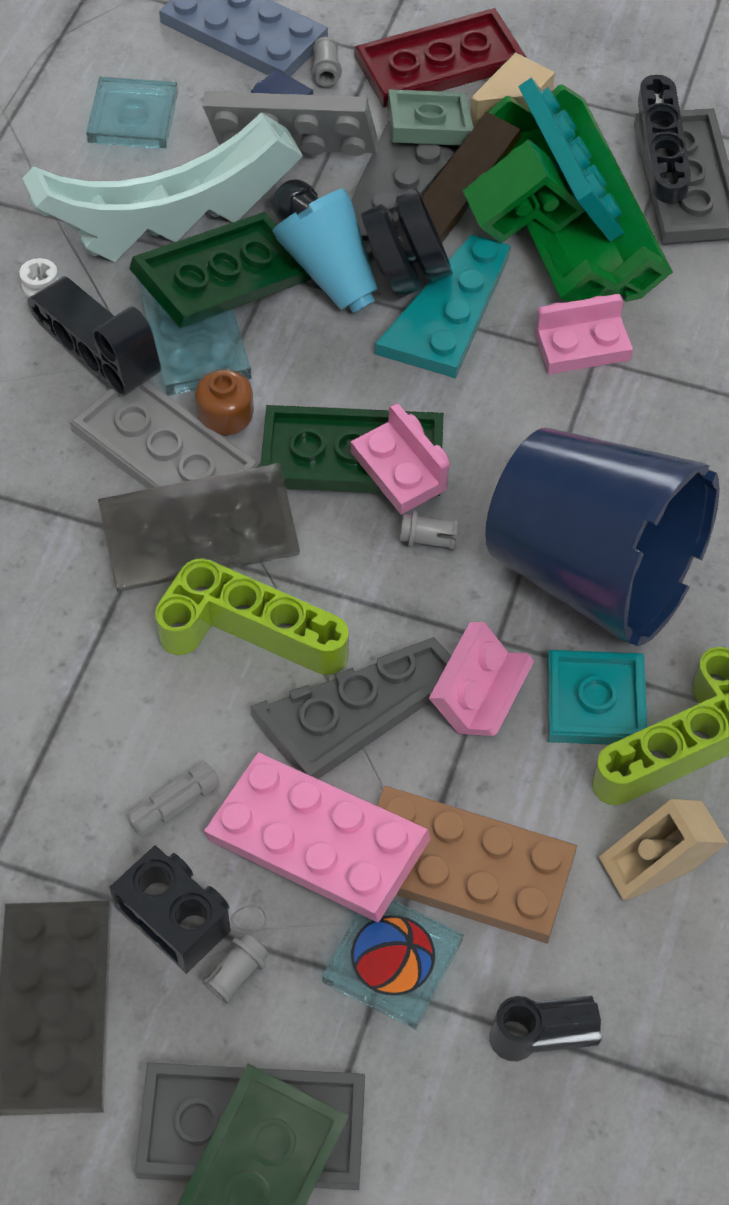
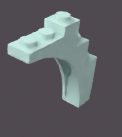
(168, 203)

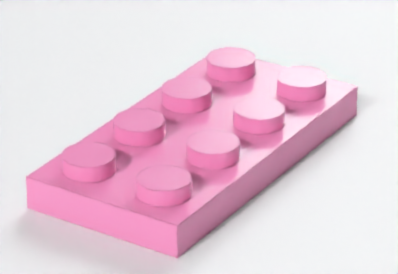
(318, 836)

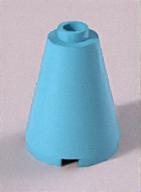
(331, 249)

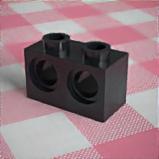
(162, 914)

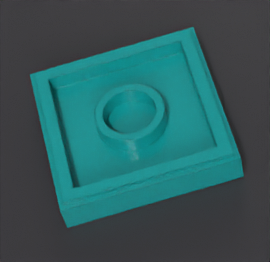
(595, 696)

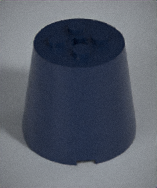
(603, 527)

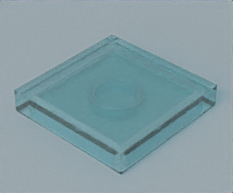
(132, 112)

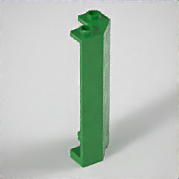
(580, 254)

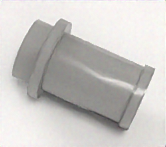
(326, 68)
(428, 531)
(236, 967)

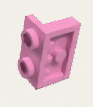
(582, 334)
(402, 460)
(480, 682)

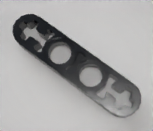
(664, 137)

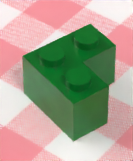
(520, 189)

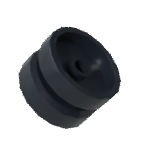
(402, 245)

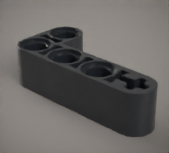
(112, 346)

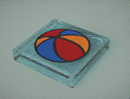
(394, 962)

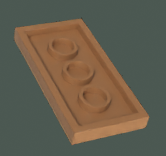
(484, 867)

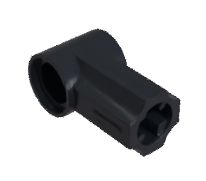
(550, 1026)

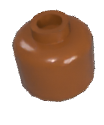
(224, 401)

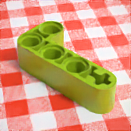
(314, 641)
(671, 736)

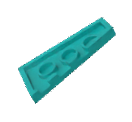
(446, 314)

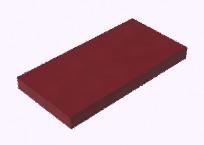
(438, 55)

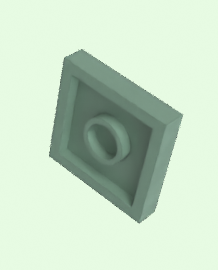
(429, 117)

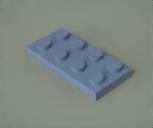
(248, 31)

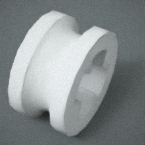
(37, 267)

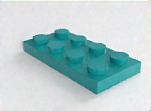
(573, 158)

